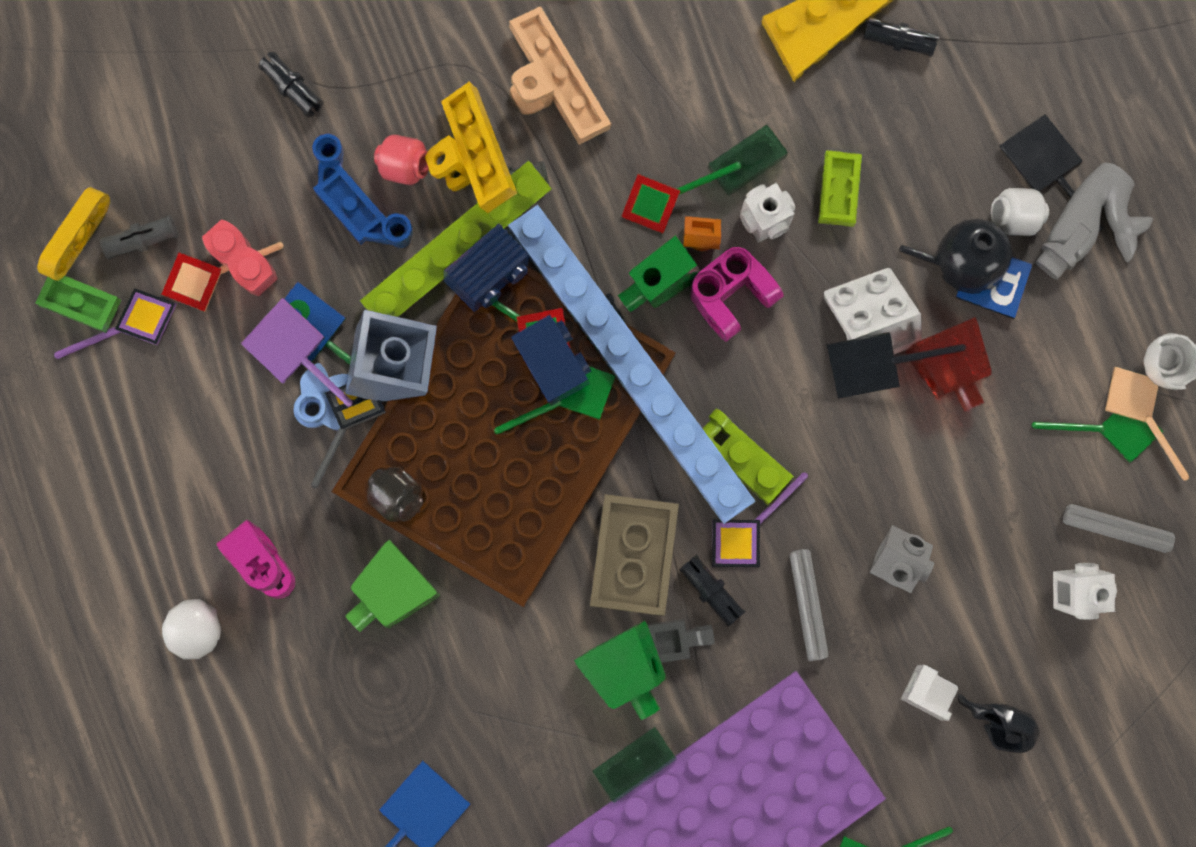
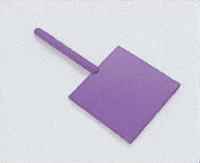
(285, 342)

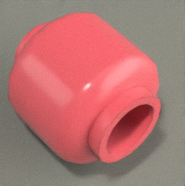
(401, 159)

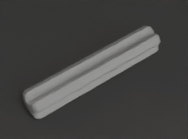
(1119, 528)
(809, 605)

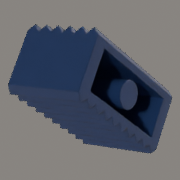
(487, 268)

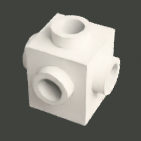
(763, 222)
(1084, 591)

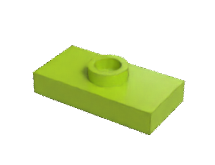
(840, 188)

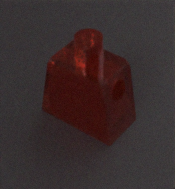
(957, 371)

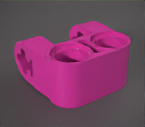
(726, 283)
(255, 557)

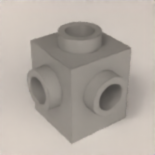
(903, 559)

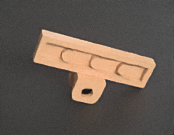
(553, 78)

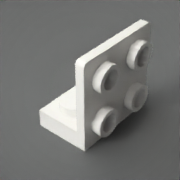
(875, 307)

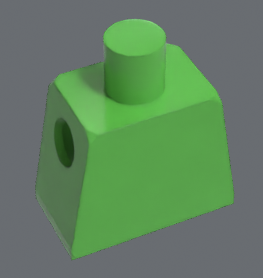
(389, 590)

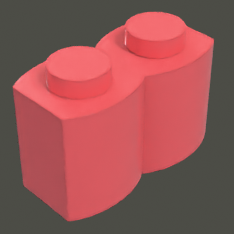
(235, 252)

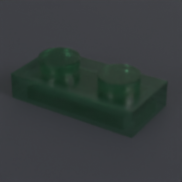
(754, 154)
(634, 764)

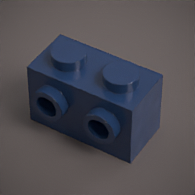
(551, 359)

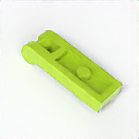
(747, 459)

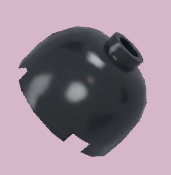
(974, 255)

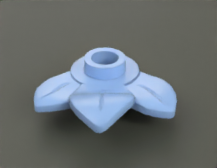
(312, 393)

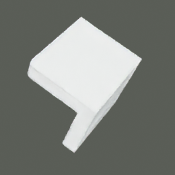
(930, 692)

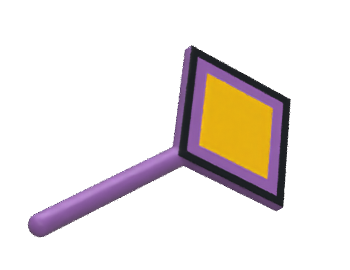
(142, 318)
(739, 540)

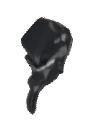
(1009, 727)

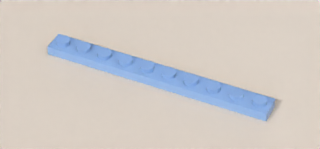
(631, 365)

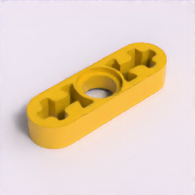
(73, 234)

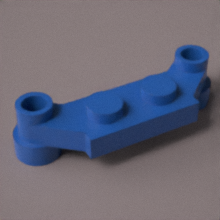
(350, 203)

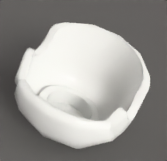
(1171, 361)
(191, 629)

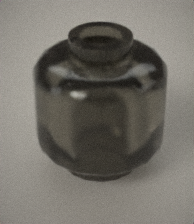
(394, 494)

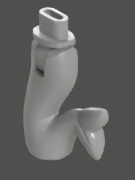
(1080, 221)

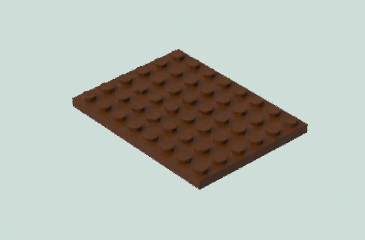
(491, 498)

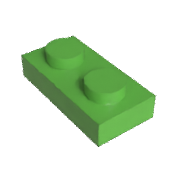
(79, 302)

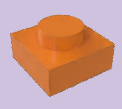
(702, 233)

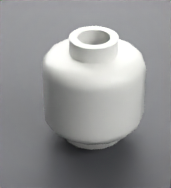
(1019, 211)

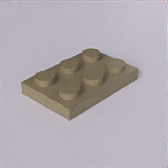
(634, 555)

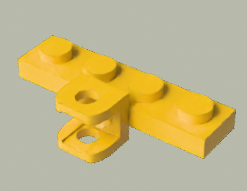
(472, 152)

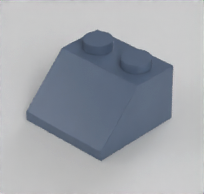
(390, 358)

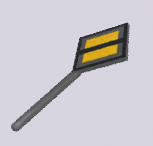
(347, 417)

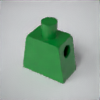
(668, 262)
(625, 670)

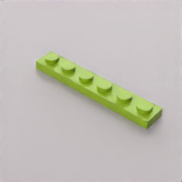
(428, 265)

